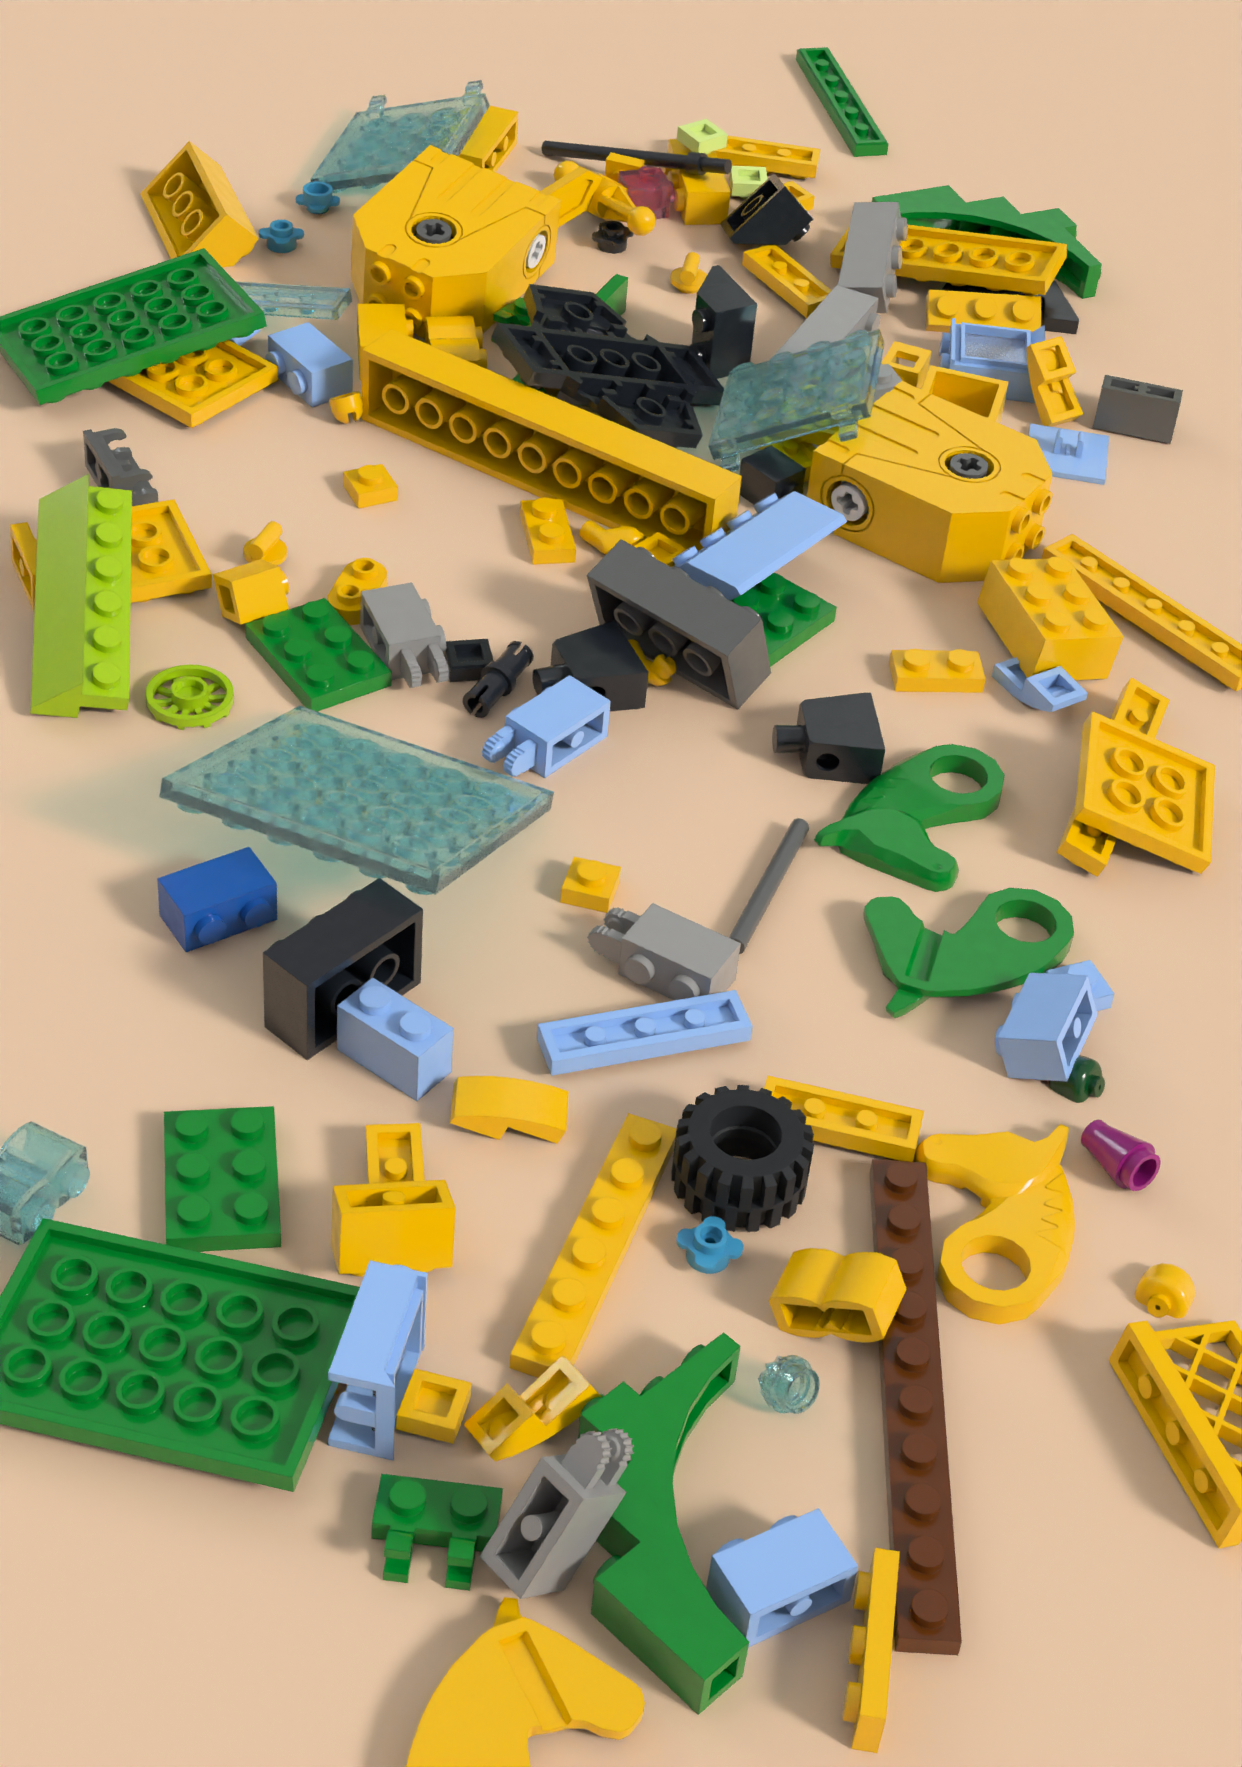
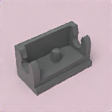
(1137, 409)
(116, 467)

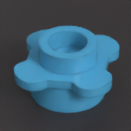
(317, 197)
(281, 236)
(709, 1246)

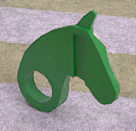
(890, 815)
(975, 957)

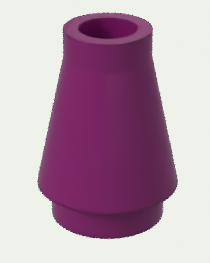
(1123, 1156)

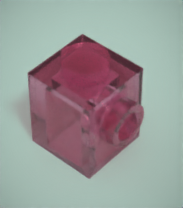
(649, 188)

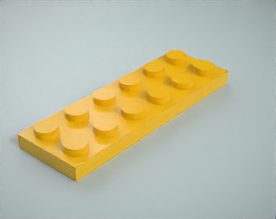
(975, 259)

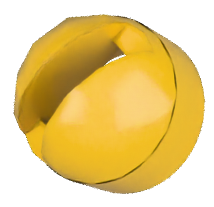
(345, 404)

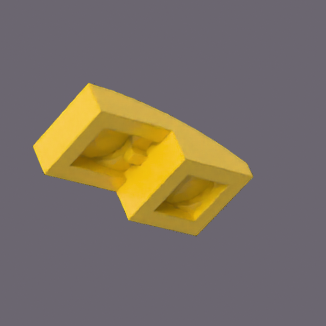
(1049, 379)
(495, 1103)
(517, 1423)

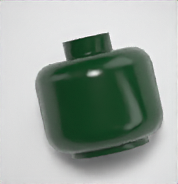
(1083, 1081)

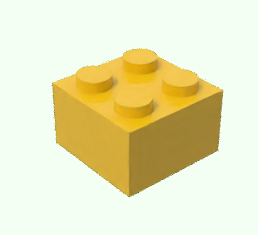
(967, 390)

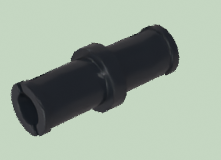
(498, 679)

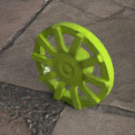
(189, 696)

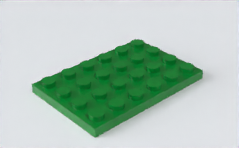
(126, 325)
(169, 1353)

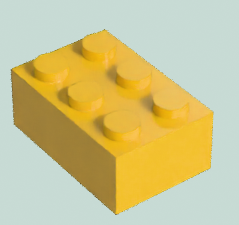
(1049, 617)

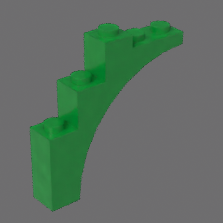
(945, 209)
(649, 1586)

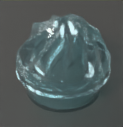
(789, 1384)

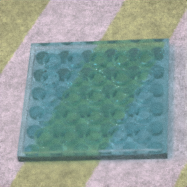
(359, 798)

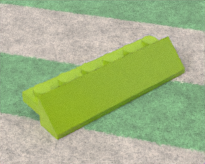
(82, 600)

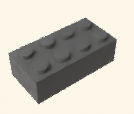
(673, 615)

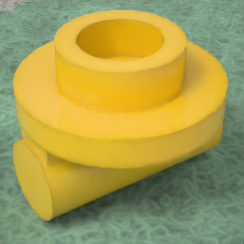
(688, 278)
(266, 545)

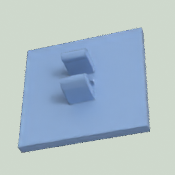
(1073, 453)

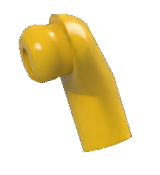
(605, 539)

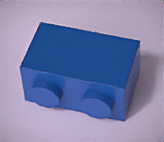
(217, 899)

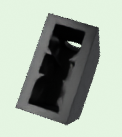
(601, 661)
(835, 738)

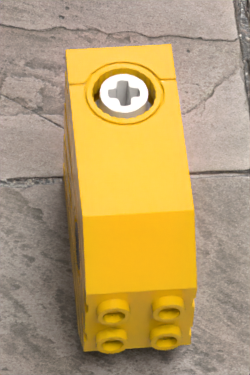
(451, 240)
(934, 486)

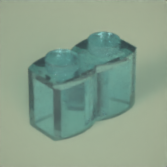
(36, 1177)

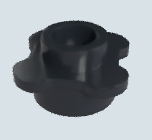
(612, 237)

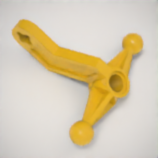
(597, 194)

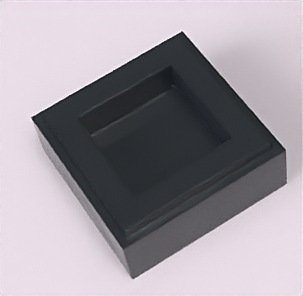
(467, 659)

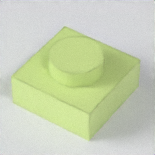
(702, 136)
(746, 180)

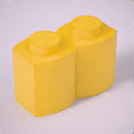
(456, 336)
(838, 1295)

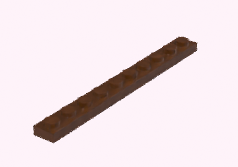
(915, 1419)

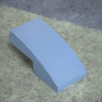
(1043, 691)

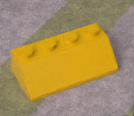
(198, 209)

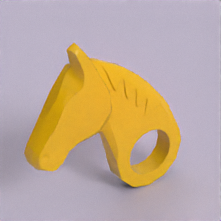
(1024, 1217)
(517, 1686)

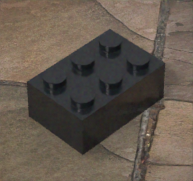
(335, 954)

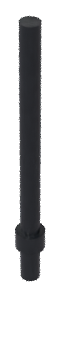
(693, 163)

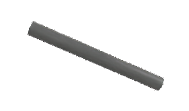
(769, 883)

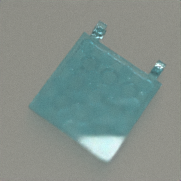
(386, 140)
(797, 395)

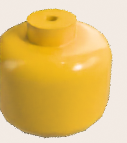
(1166, 1291)

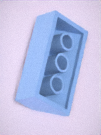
(758, 543)

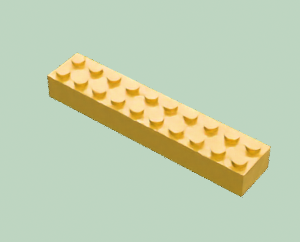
(543, 443)

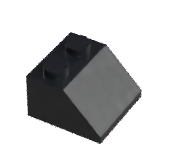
(768, 216)
(723, 323)

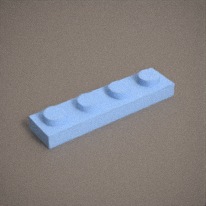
(643, 1032)

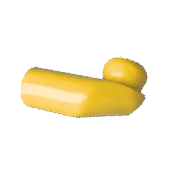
(659, 670)

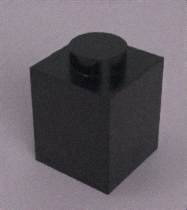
(769, 473)

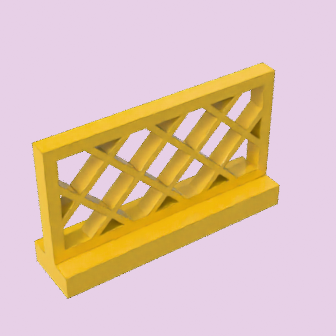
(1179, 1424)

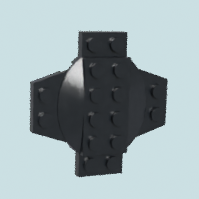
(588, 359)

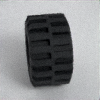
(749, 1127)

